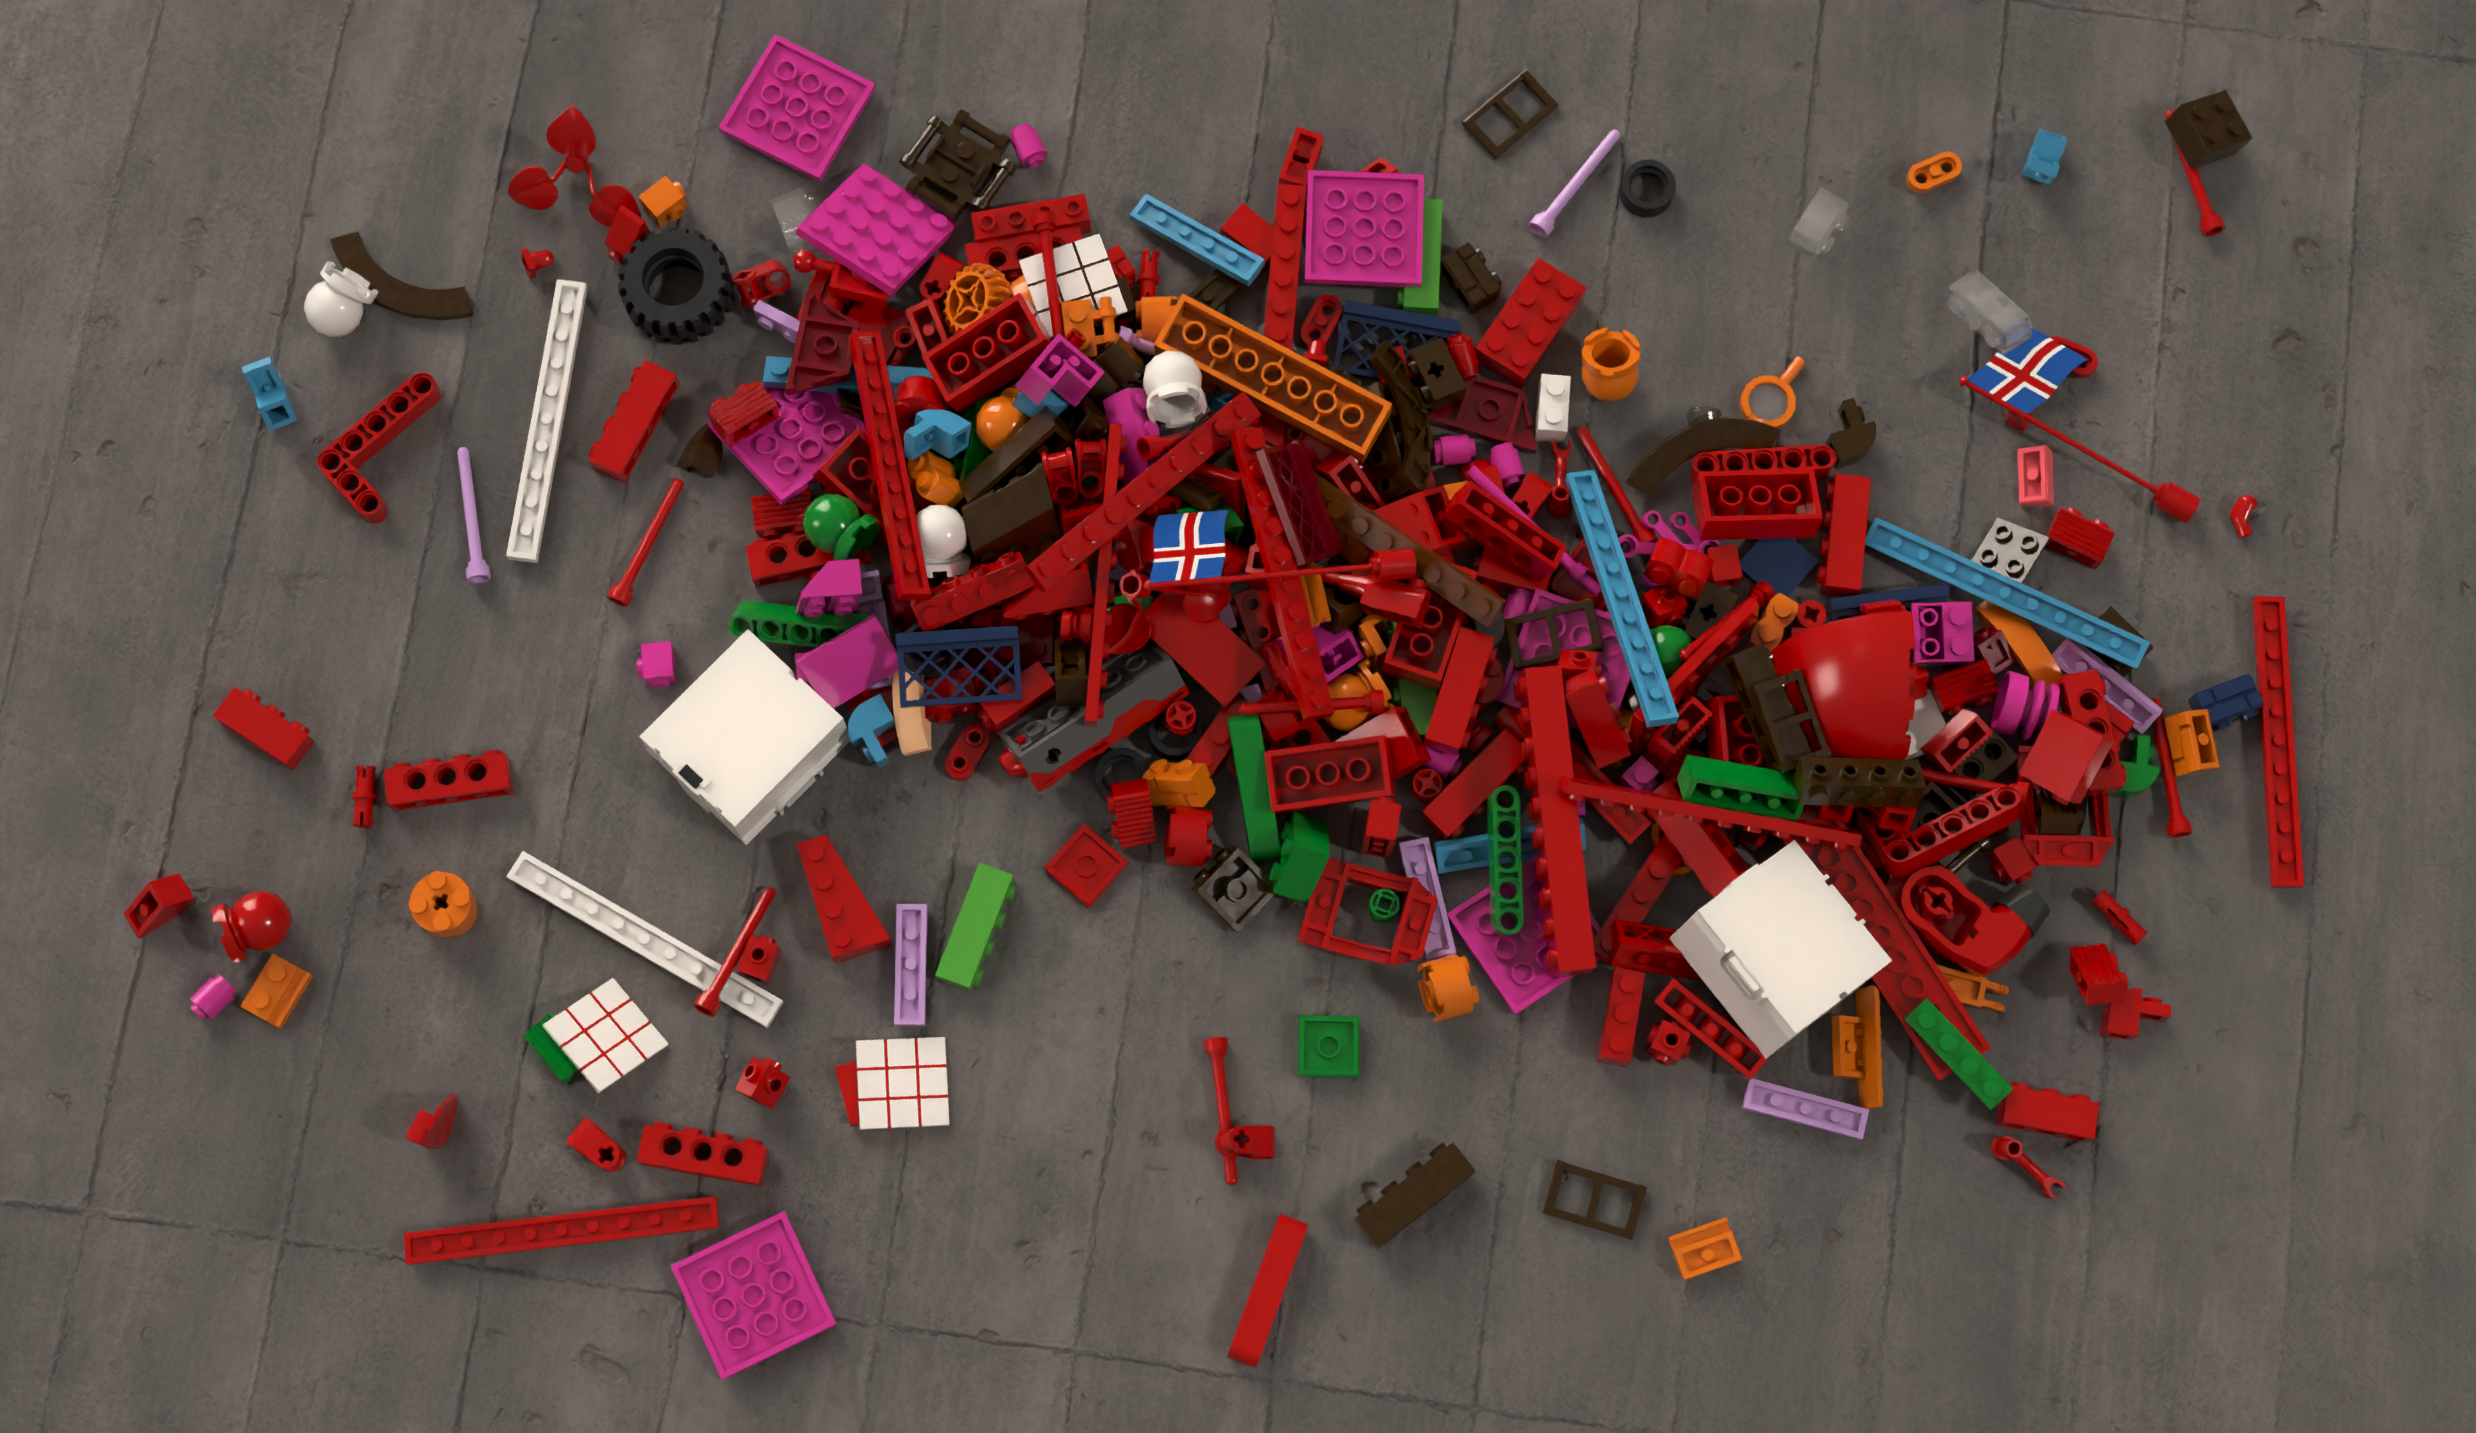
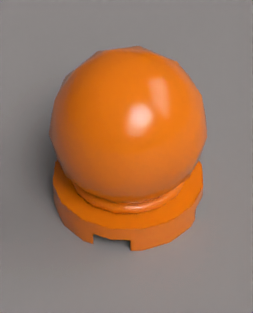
(1610, 364)
(999, 419)
(1355, 686)

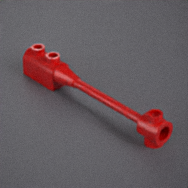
(1385, 599)

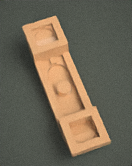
(911, 725)

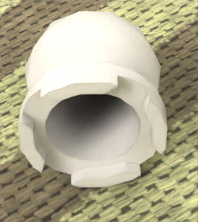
(337, 303)
(1173, 389)
(943, 540)

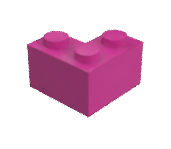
(1060, 369)

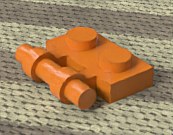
(1080, 316)

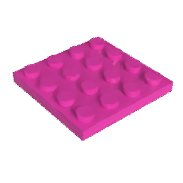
(797, 108)
(1364, 228)
(877, 229)
(796, 443)
(1572, 633)
(1515, 961)
(753, 1295)

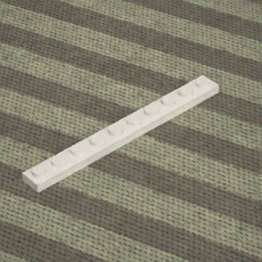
(547, 421)
(642, 937)

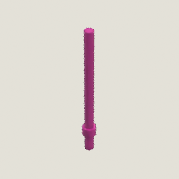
(1575, 570)

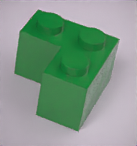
(1303, 857)

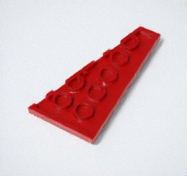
(1696, 670)

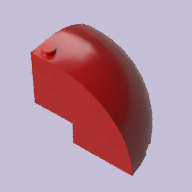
(1856, 683)

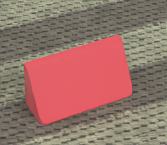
(2036, 476)

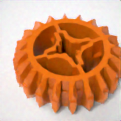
(973, 295)

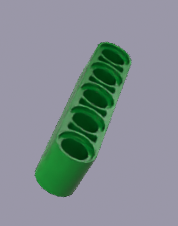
(788, 624)
(1253, 787)
(1511, 847)

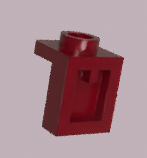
(1993, 646)

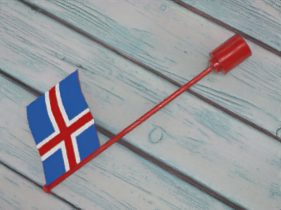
(2029, 377)
(1192, 552)

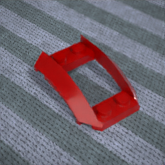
(2061, 849)
(1325, 902)

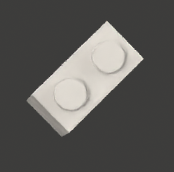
(1552, 408)

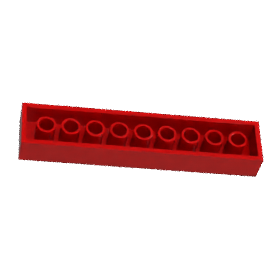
(1555, 822)

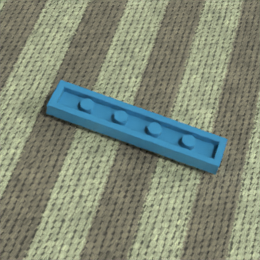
(1197, 239)
(1474, 852)

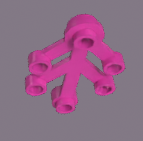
(1635, 547)

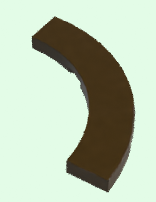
(395, 294)
(1414, 416)
(1695, 439)

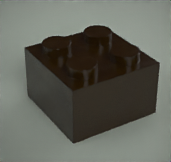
(2208, 129)

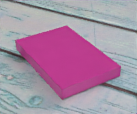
(850, 662)

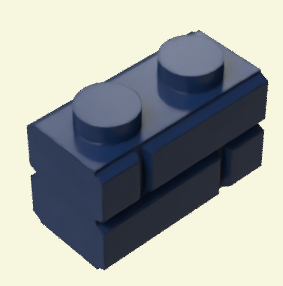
(2229, 702)

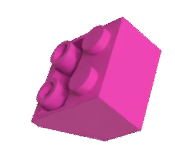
(833, 589)
(1943, 633)
(1336, 651)

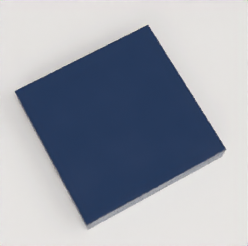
(1779, 563)

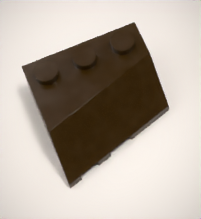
(1013, 519)

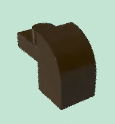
(1856, 438)

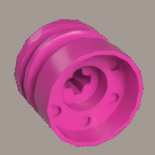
(2020, 706)

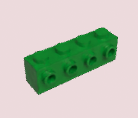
(1739, 787)

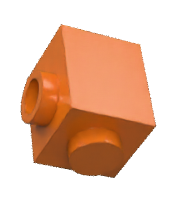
(664, 201)

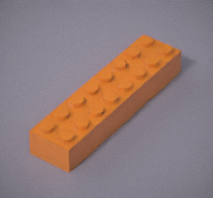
(1275, 378)

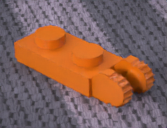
(1972, 989)

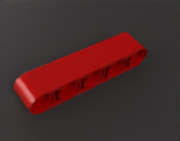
(1772, 457)
(1267, 1290)

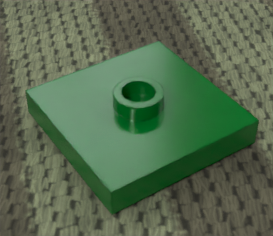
(1328, 1046)

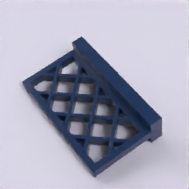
(1393, 320)
(1850, 605)
(953, 641)

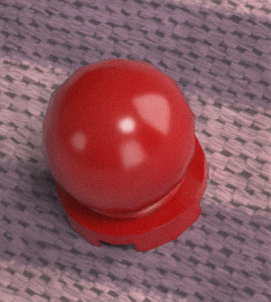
(255, 922)

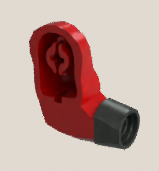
(1963, 926)

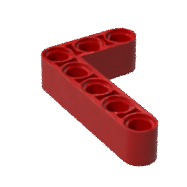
(374, 441)
(1936, 831)

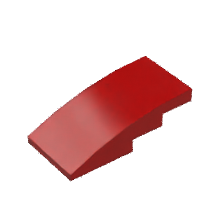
(1203, 648)

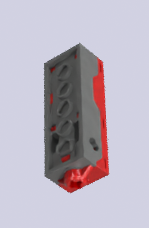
(1053, 739)

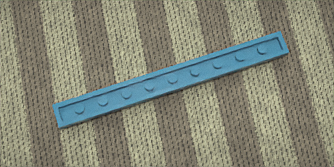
(2006, 593)
(1621, 599)

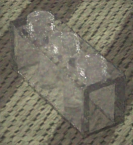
(1989, 312)

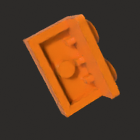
(1370, 641)

